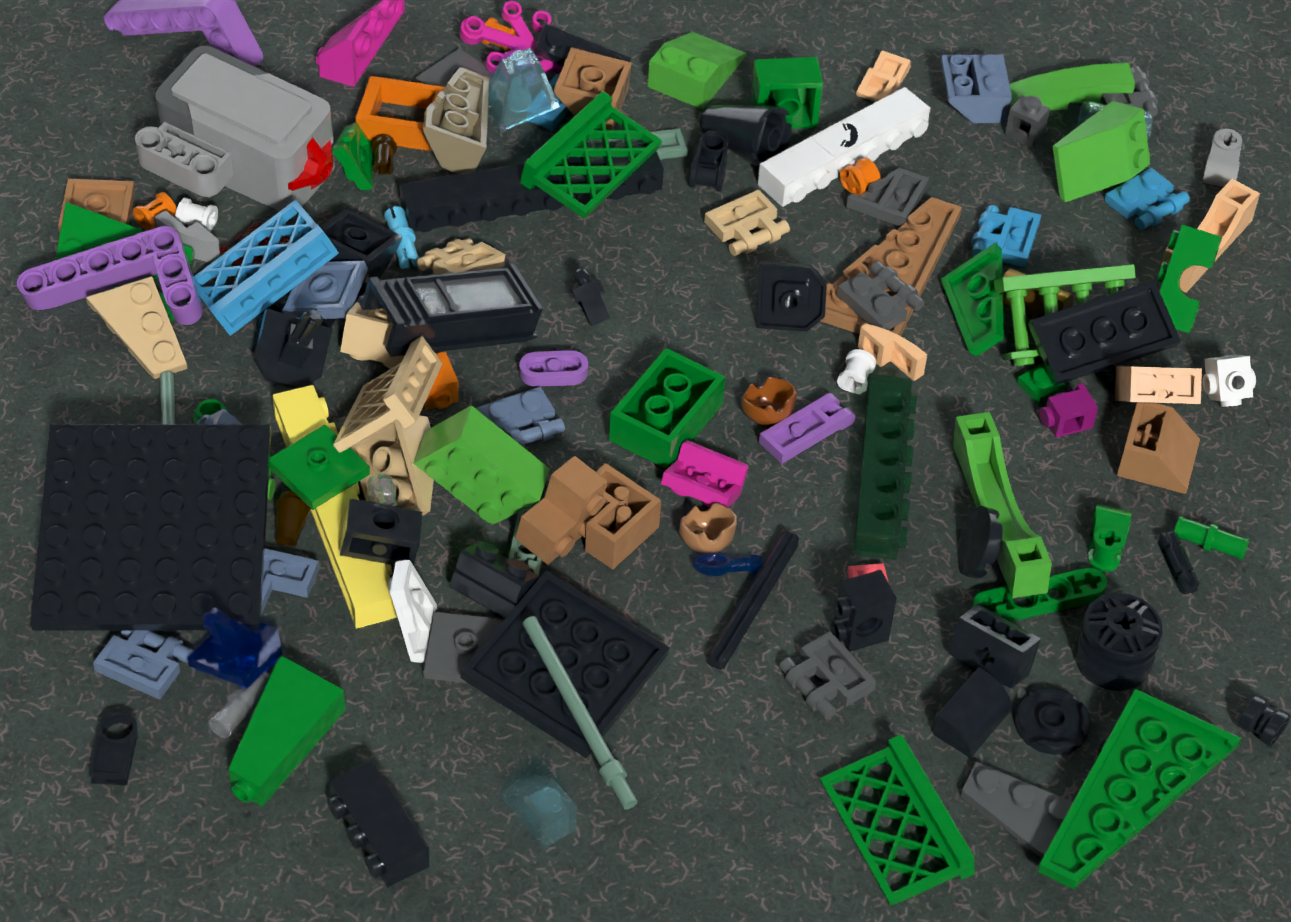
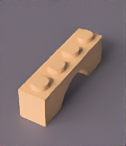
(1227, 217)

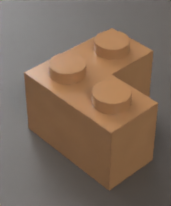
(561, 517)
(623, 521)

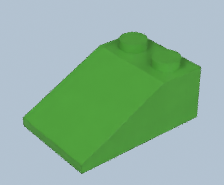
(692, 68)
(1102, 151)

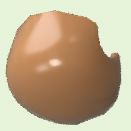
(708, 530)

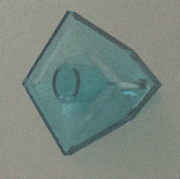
(519, 90)

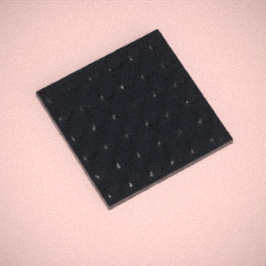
(151, 526)

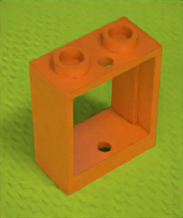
(399, 92)

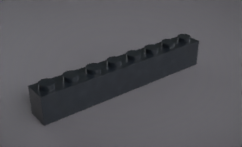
(499, 193)

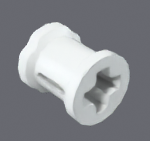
(190, 213)
(858, 367)

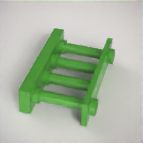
(1048, 286)

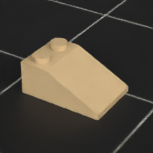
(367, 336)
(393, 452)

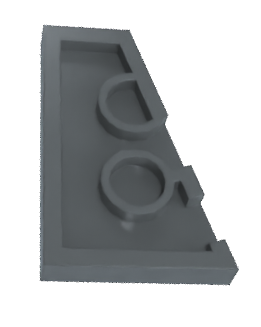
(1016, 806)

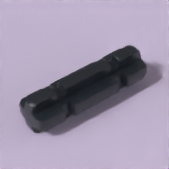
(1178, 562)

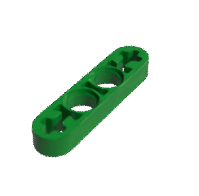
(1043, 603)

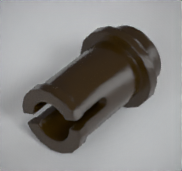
(384, 150)

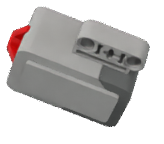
(238, 131)

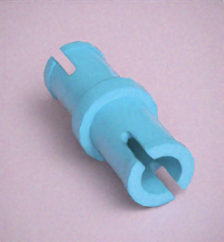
(400, 226)

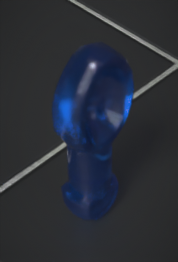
(719, 564)

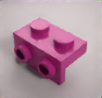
(705, 475)

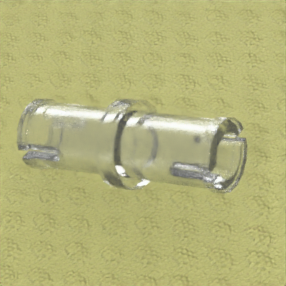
(240, 705)

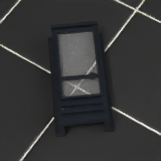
(456, 309)

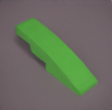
(1075, 85)

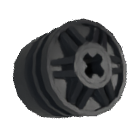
(1118, 641)

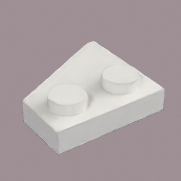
(413, 608)

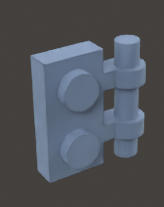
(522, 411)
(139, 667)

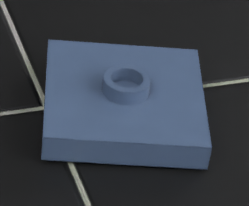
(328, 290)

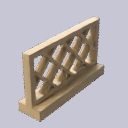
(392, 396)

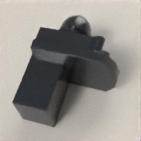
(589, 295)

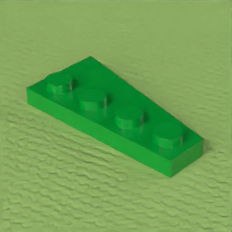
(87, 230)

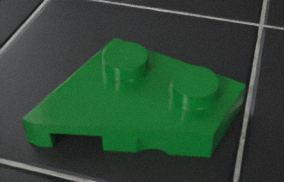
(355, 155)

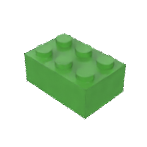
(481, 465)

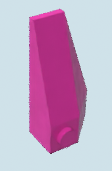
(357, 43)

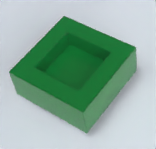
(1039, 384)

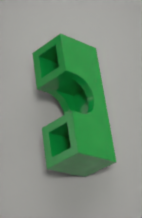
(1190, 249)

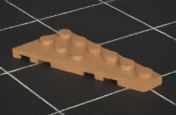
(908, 250)

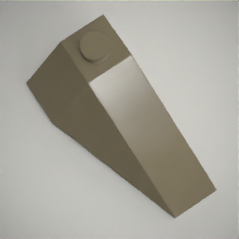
(458, 122)

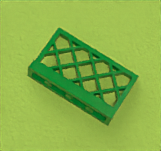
(574, 135)
(930, 815)

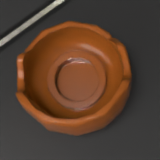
(770, 402)

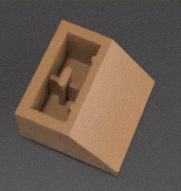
(1159, 448)

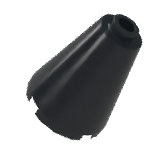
(750, 129)

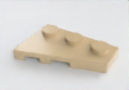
(142, 324)

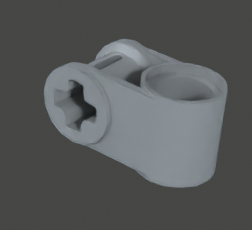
(1223, 159)

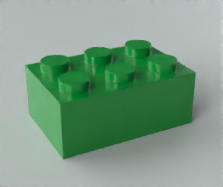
(666, 408)

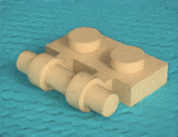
(745, 214)
(461, 257)

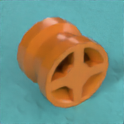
(859, 177)

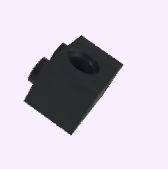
(380, 532)
(864, 611)

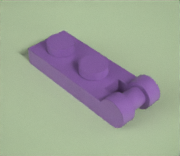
(806, 428)

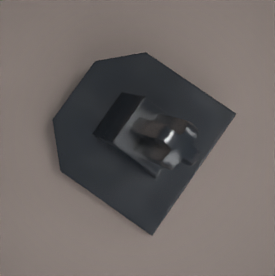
(790, 296)
(292, 348)

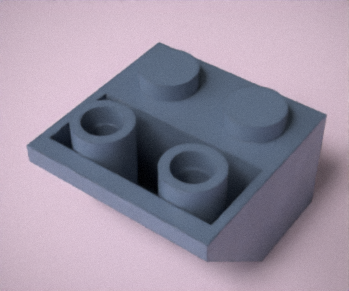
(978, 86)

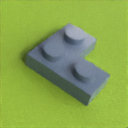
(287, 574)

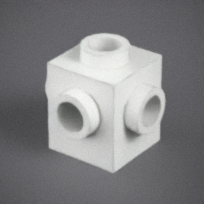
(1229, 379)

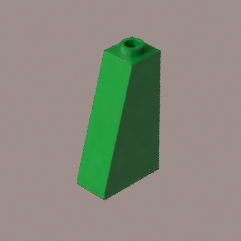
(284, 728)

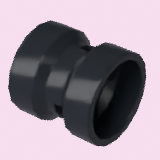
(1264, 720)

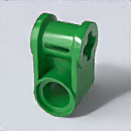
(1108, 537)

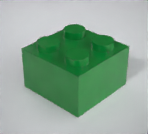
(791, 85)

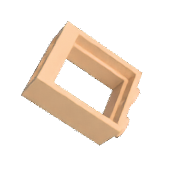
(1158, 385)

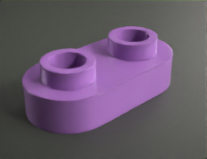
(553, 368)

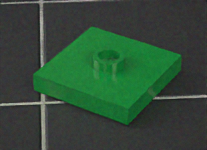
(317, 469)

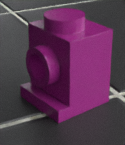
(1069, 412)

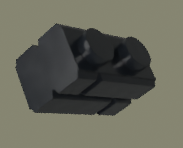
(491, 578)

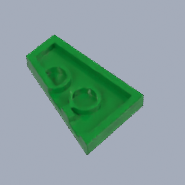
(974, 299)

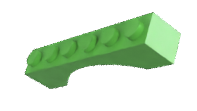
(981, 458)

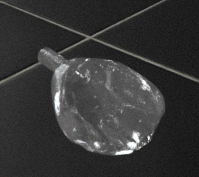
(381, 490)

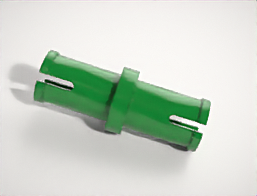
(1211, 537)

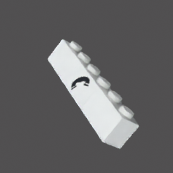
(822, 156)

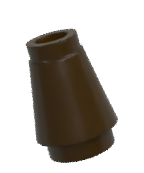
(290, 518)

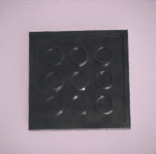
(597, 648)

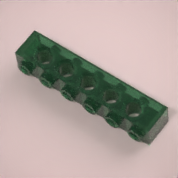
(883, 468)

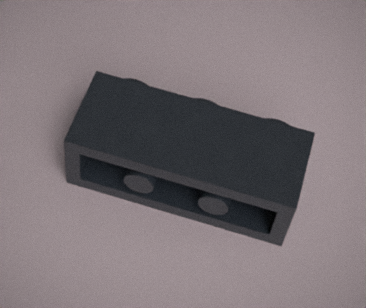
(378, 824)

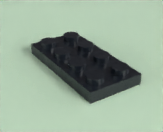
(1104, 333)

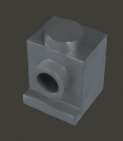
(1031, 114)

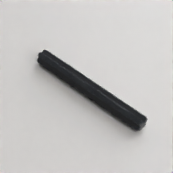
(752, 600)

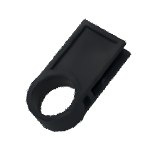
(111, 757)

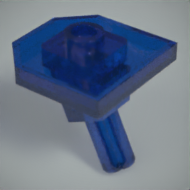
(235, 650)

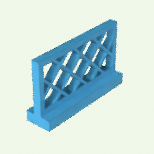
(270, 278)

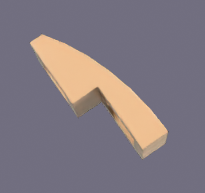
(884, 77)
(888, 347)

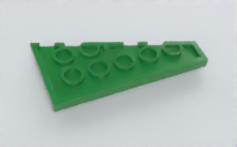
(1138, 774)

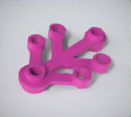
(522, 42)

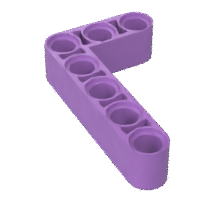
(217, 19)
(118, 272)

